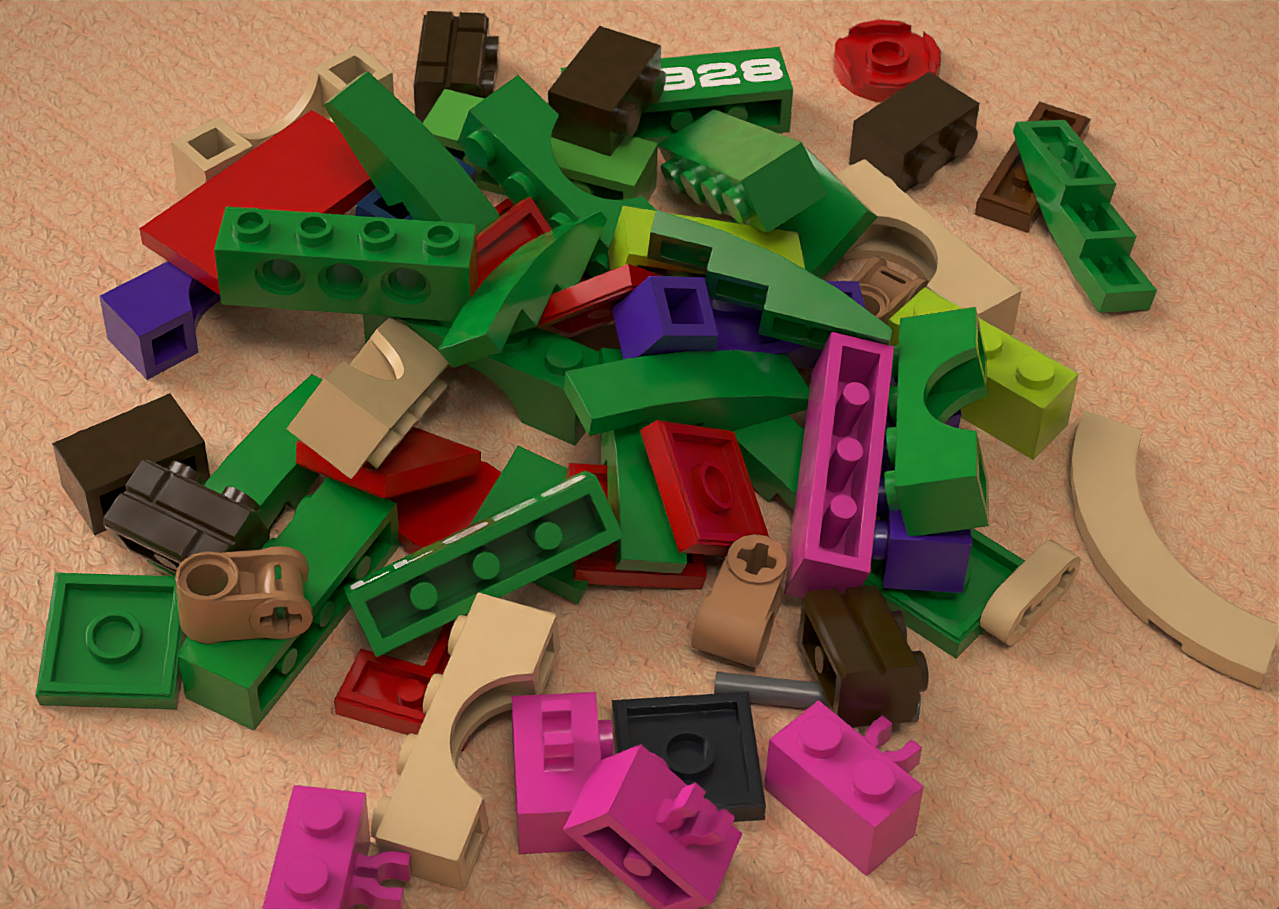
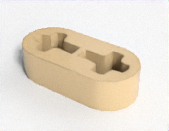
(1030, 592)

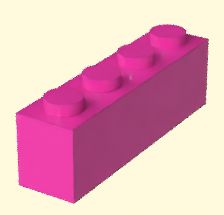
(840, 467)

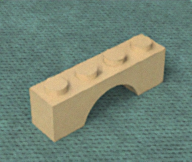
(217, 145)
(923, 245)
(373, 402)
(433, 811)

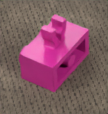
(553, 754)
(846, 785)
(654, 830)
(326, 858)

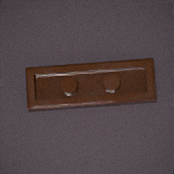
(1008, 194)

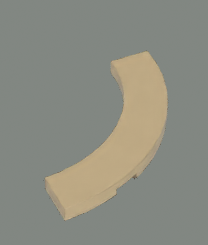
(1144, 569)

